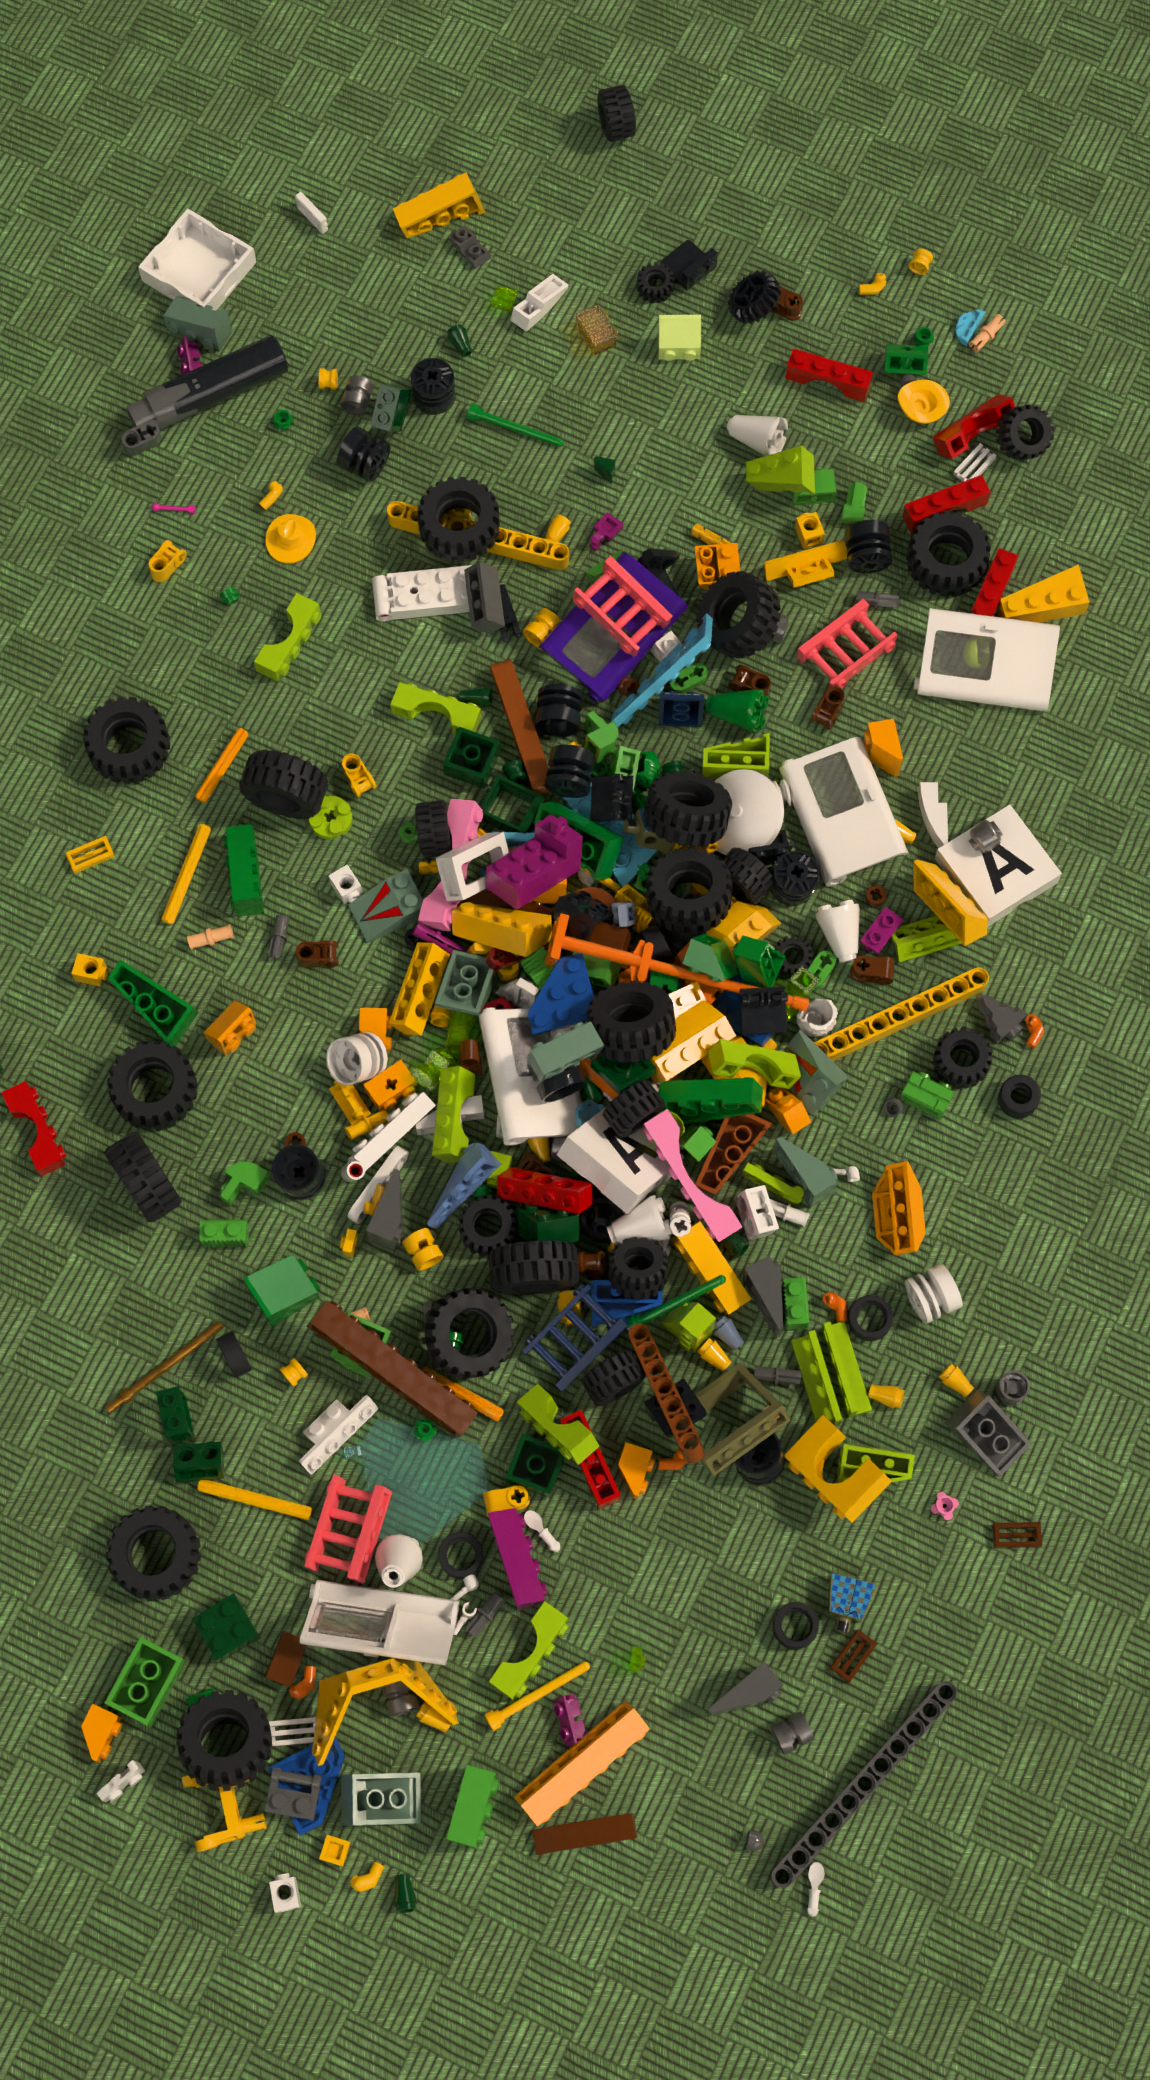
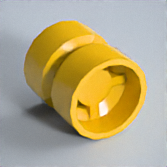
(542, 626)
(424, 1257)

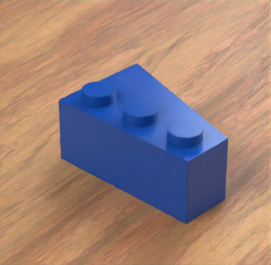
(618, 1305)

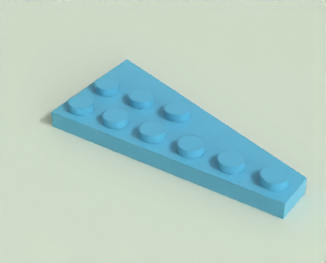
(667, 670)

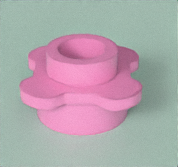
(951, 1503)

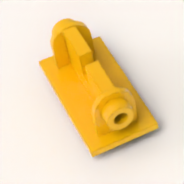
(349, 1102)

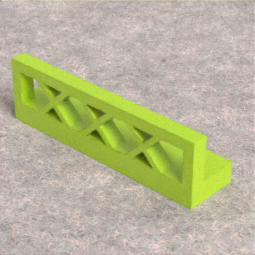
(922, 942)
(846, 1369)
(816, 1378)

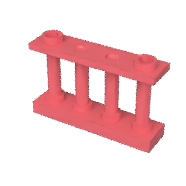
(630, 587)
(842, 626)
(364, 1544)

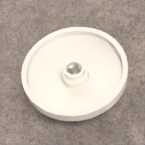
(755, 810)

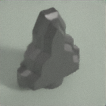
(1000, 1019)

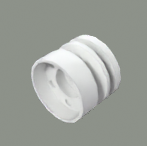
(356, 1058)
(929, 1295)

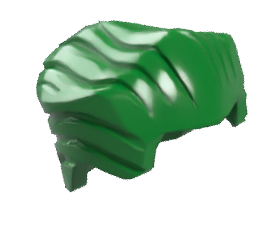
(647, 769)

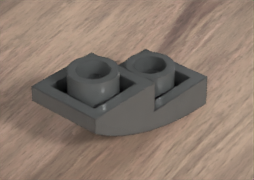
(469, 247)

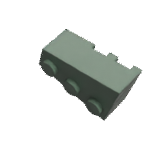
(198, 323)
(565, 1050)

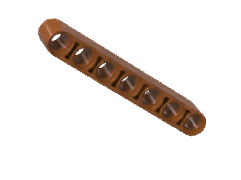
(520, 724)
(667, 1401)

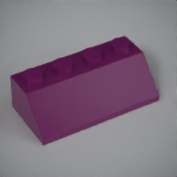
(516, 1558)

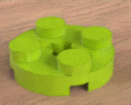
(336, 827)

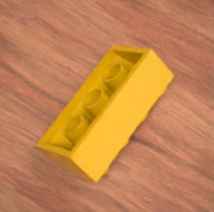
(948, 902)
(695, 1035)

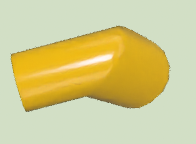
(875, 287)
(275, 491)
(370, 1207)
(369, 1880)

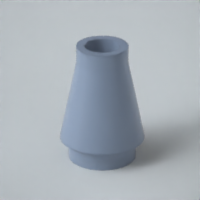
(727, 1332)

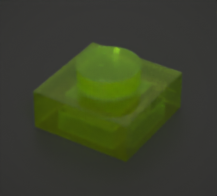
(504, 298)
(637, 1660)

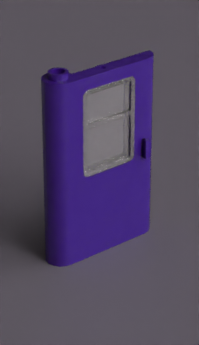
(591, 652)

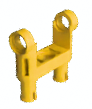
(235, 1824)

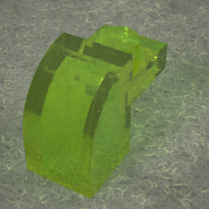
(801, 984)
(429, 1073)

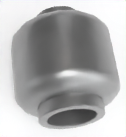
(985, 836)

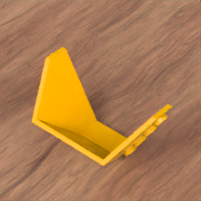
(338, 1690)

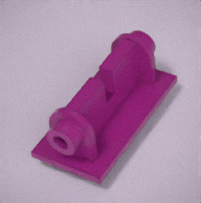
(188, 352)
(881, 931)
(566, 1709)

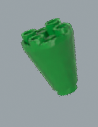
(740, 708)

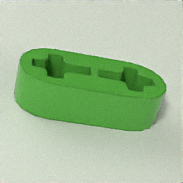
(688, 678)
(826, 971)

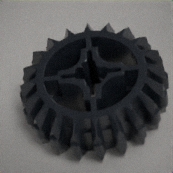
(754, 297)

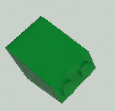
(282, 1289)

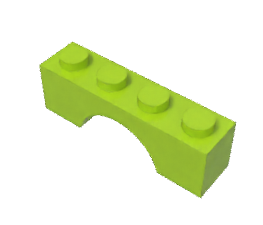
(275, 659)
(411, 701)
(776, 1066)
(449, 1137)
(573, 1439)
(511, 1677)

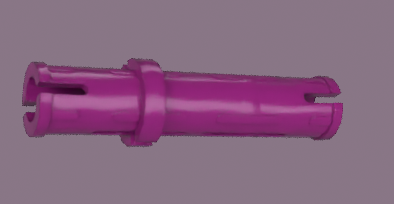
(421, 931)

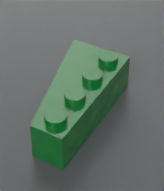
(599, 844)
(244, 870)
(160, 1008)
(711, 1098)

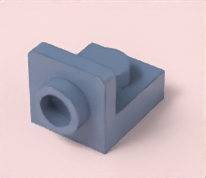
(624, 913)

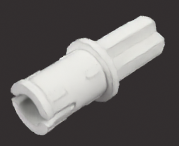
(789, 1213)

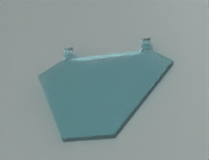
(427, 1479)

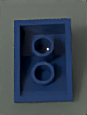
(681, 709)

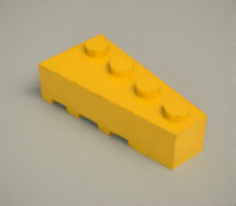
(438, 206)
(1048, 600)
(502, 927)
(707, 1263)

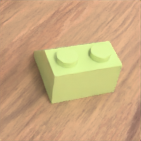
(679, 337)

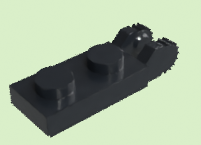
(509, 615)

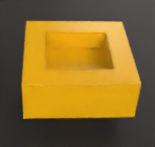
(348, 1243)
(335, 1850)

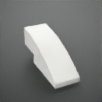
(538, 302)
(933, 813)
(470, 1110)

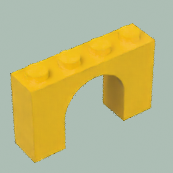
(849, 1496)

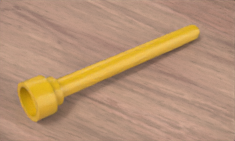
(497, 1717)

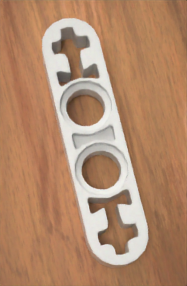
(394, 1161)

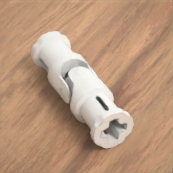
(679, 1219)

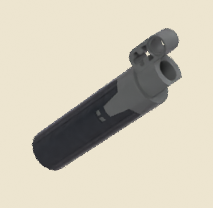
(201, 390)

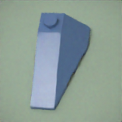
(468, 1175)

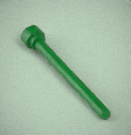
(477, 413)
(676, 1302)

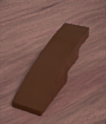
(584, 1834)

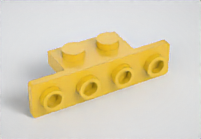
(807, 565)

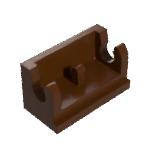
(285, 1659)

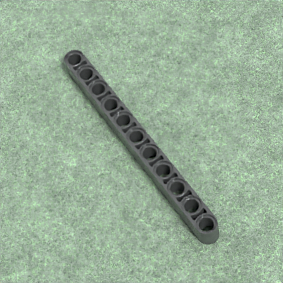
(858, 1795)

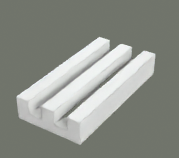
(307, 208)
(984, 453)
(273, 1724)

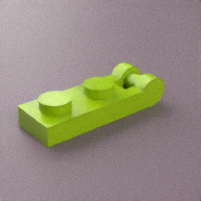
(774, 1183)

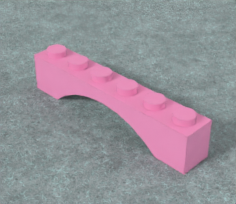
(463, 822)
(718, 1216)

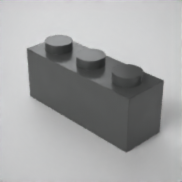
(484, 597)

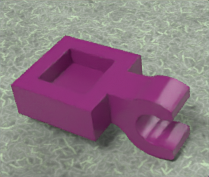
(605, 528)

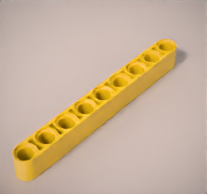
(504, 548)
(905, 1009)

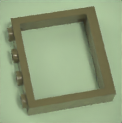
(750, 1433)

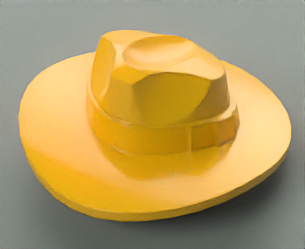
(923, 401)
(290, 538)

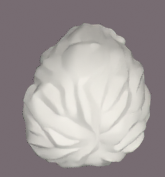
(818, 1018)

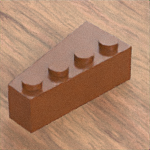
(733, 1143)

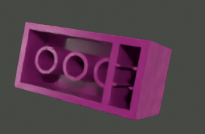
(537, 863)

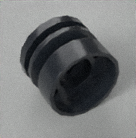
(433, 386)
(363, 454)
(868, 546)
(558, 710)
(569, 771)
(789, 888)
(560, 1085)
(298, 1159)
(766, 1471)

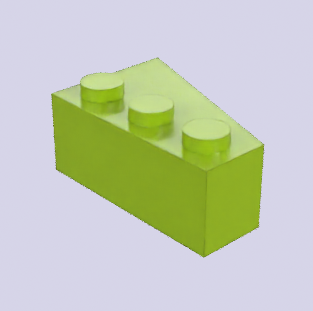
(783, 471)
(727, 757)
(690, 1324)
(894, 1464)

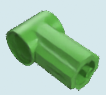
(854, 507)

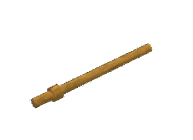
(126, 1395)

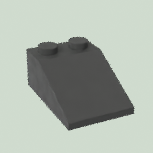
(386, 1224)
(764, 1285)
(988, 1432)
(752, 1691)

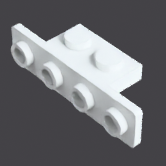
(333, 1430)

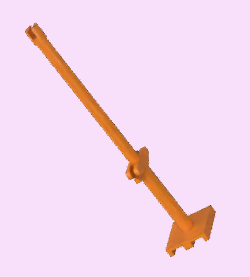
(641, 962)

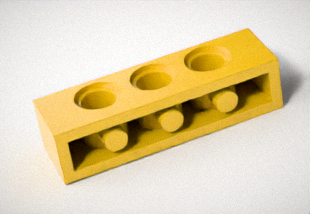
(419, 989)

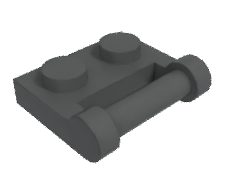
(293, 1802)

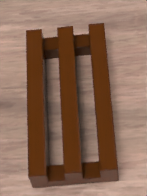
(1026, 1544)
(841, 1673)

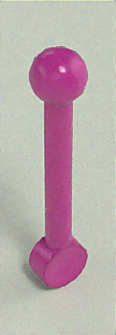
(191, 508)

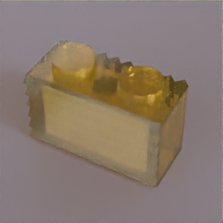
(596, 329)

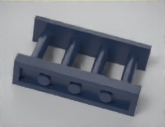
(598, 1342)

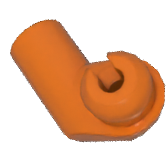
(1036, 1030)
(837, 1304)
(674, 1463)
(305, 1686)

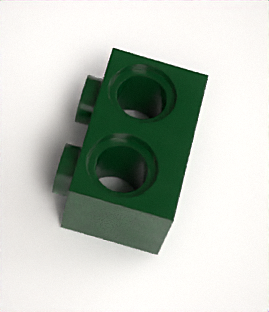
(198, 1461)

